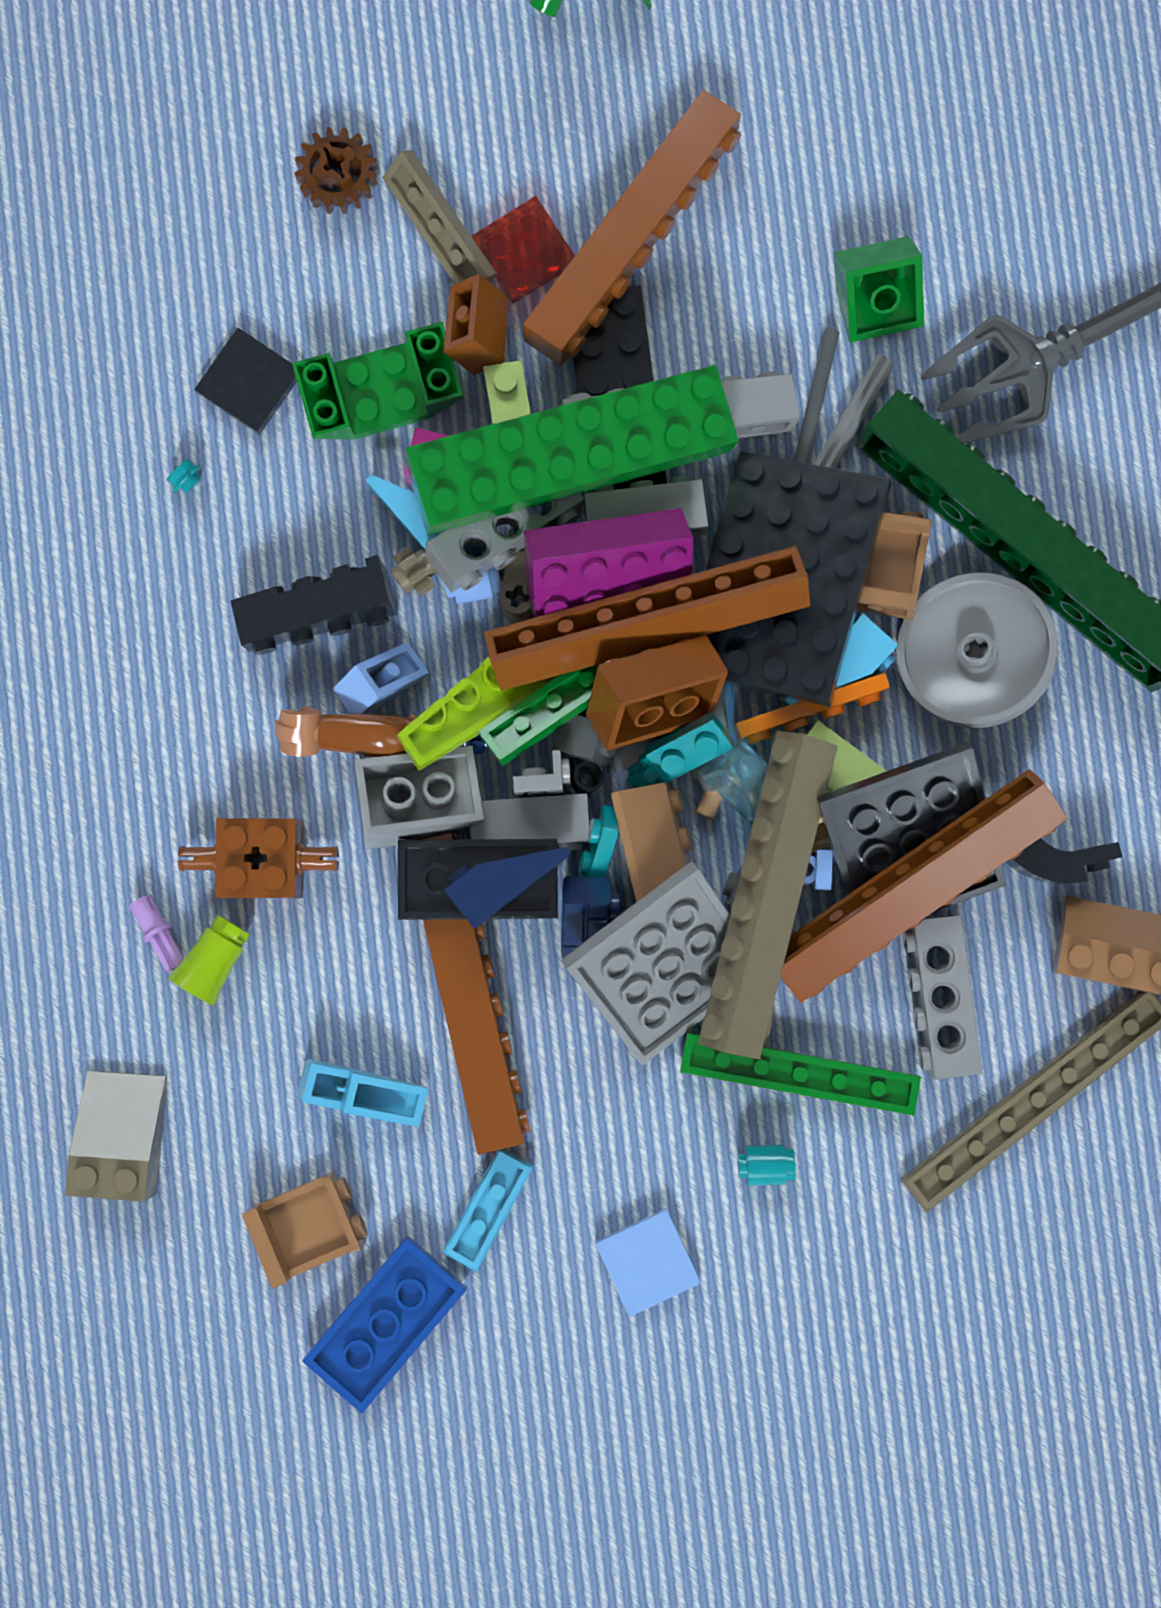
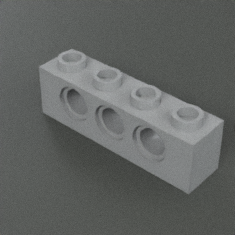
(461, 570)
(963, 1054)

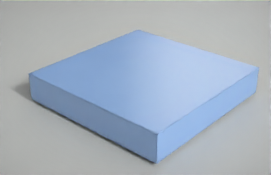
(647, 1262)

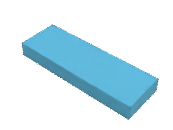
(488, 1209)

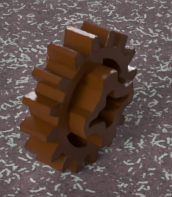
(348, 157)

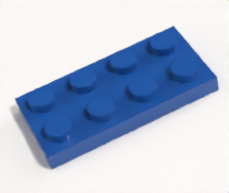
(384, 1324)

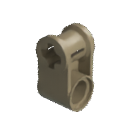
(515, 584)

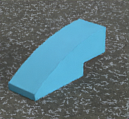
(362, 1093)

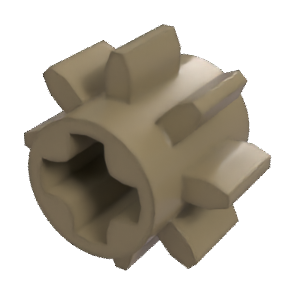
(413, 571)

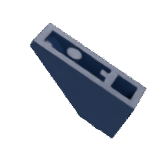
(494, 884)

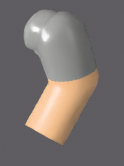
(711, 799)

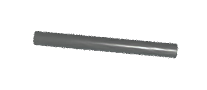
(816, 396)

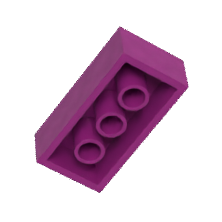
(604, 558)

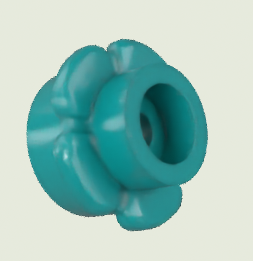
(185, 476)

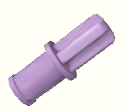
(156, 932)

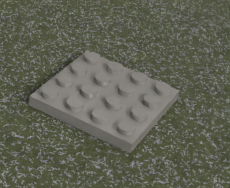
(655, 963)

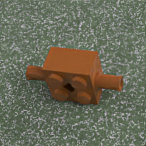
(233, 858)

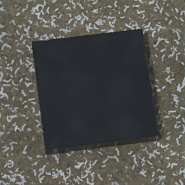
(247, 381)

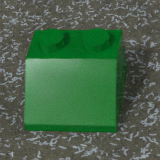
(880, 288)

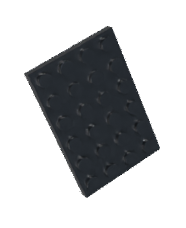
(835, 526)

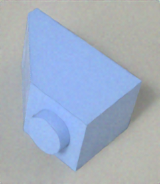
(380, 679)

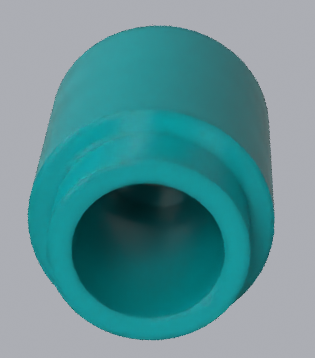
(767, 1165)

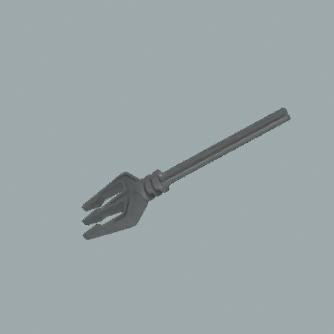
(1031, 361)

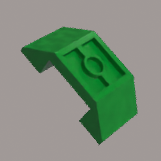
(379, 387)

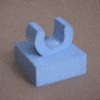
(824, 871)

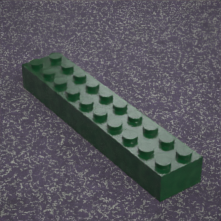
(1018, 534)

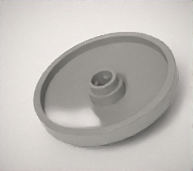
(977, 650)

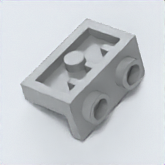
(538, 783)

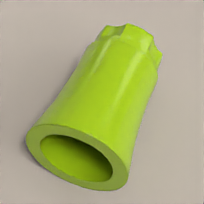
(210, 960)

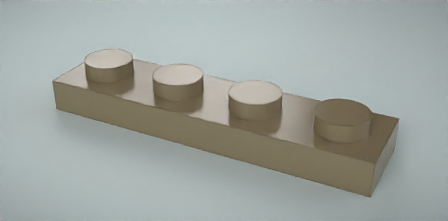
(436, 219)

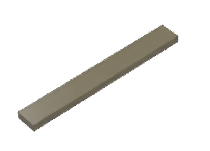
(1034, 1100)

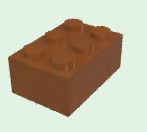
(655, 691)

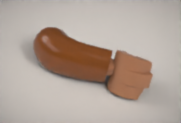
(360, 734)

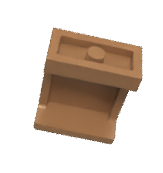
(896, 566)
(305, 1227)

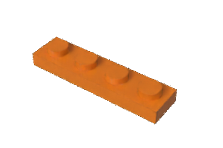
(796, 715)

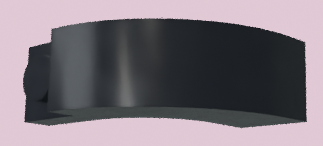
(1057, 866)

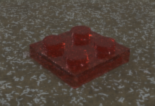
(524, 249)

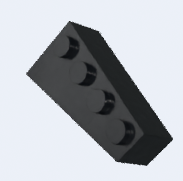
(315, 607)

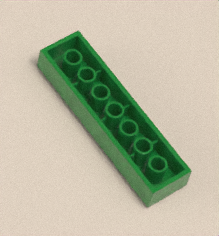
(570, 449)

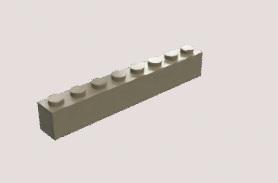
(767, 895)

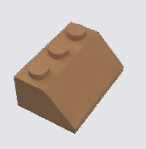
(652, 834)
(1109, 945)

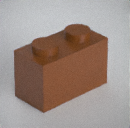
(476, 324)

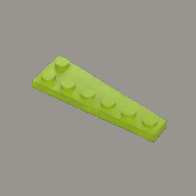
(461, 715)

